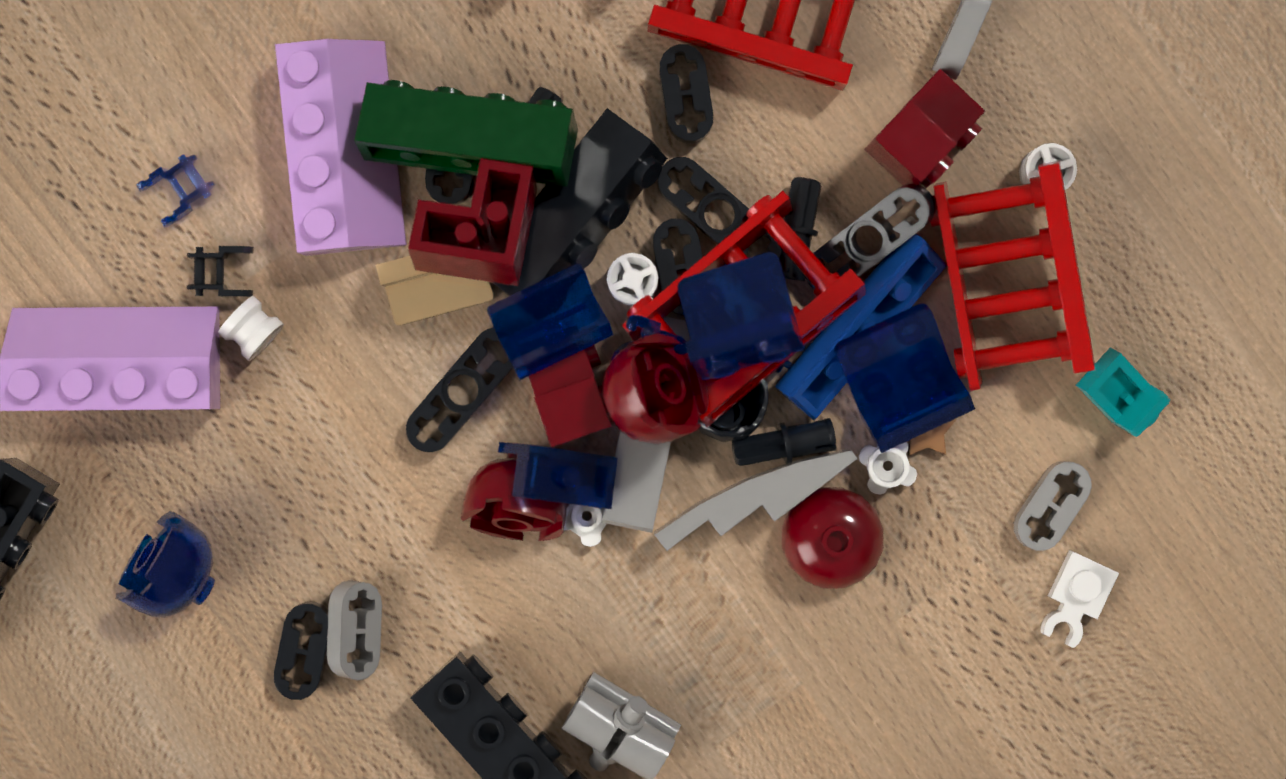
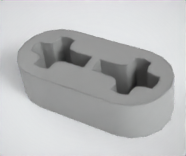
(961, 36)
(1063, 511)
(354, 630)

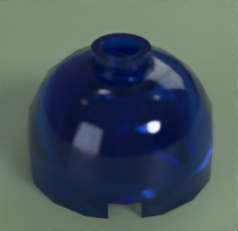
(169, 569)

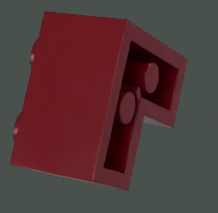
(926, 130)
(482, 239)
(570, 398)

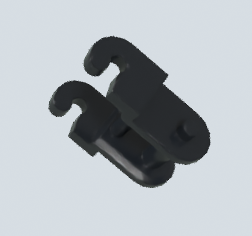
(199, 271)

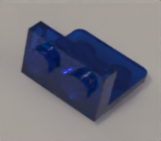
(739, 316)
(902, 377)

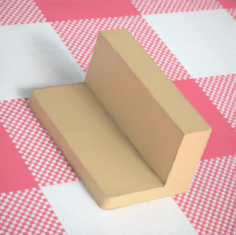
(423, 295)

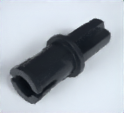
(804, 199)
(785, 443)

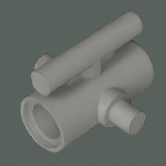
(621, 728)

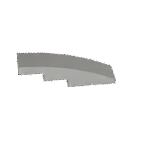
(640, 472)
(774, 490)

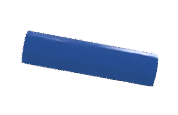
(889, 291)

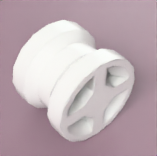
(1049, 153)
(636, 268)
(251, 328)

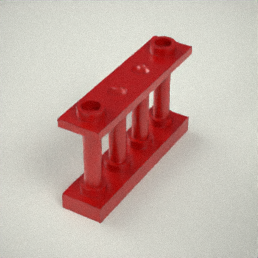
(773, 50)
(832, 292)
(1061, 293)

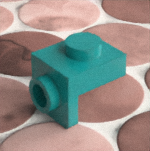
(1123, 393)

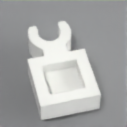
(1081, 589)

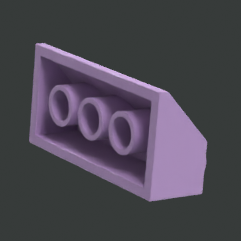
(335, 193)
(111, 359)

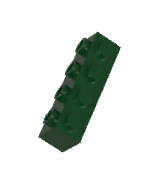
(456, 130)

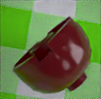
(654, 391)
(500, 514)
(833, 538)

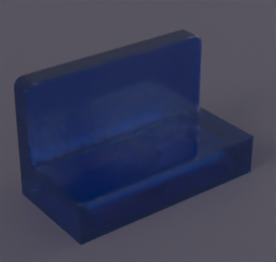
(549, 321)
(562, 475)

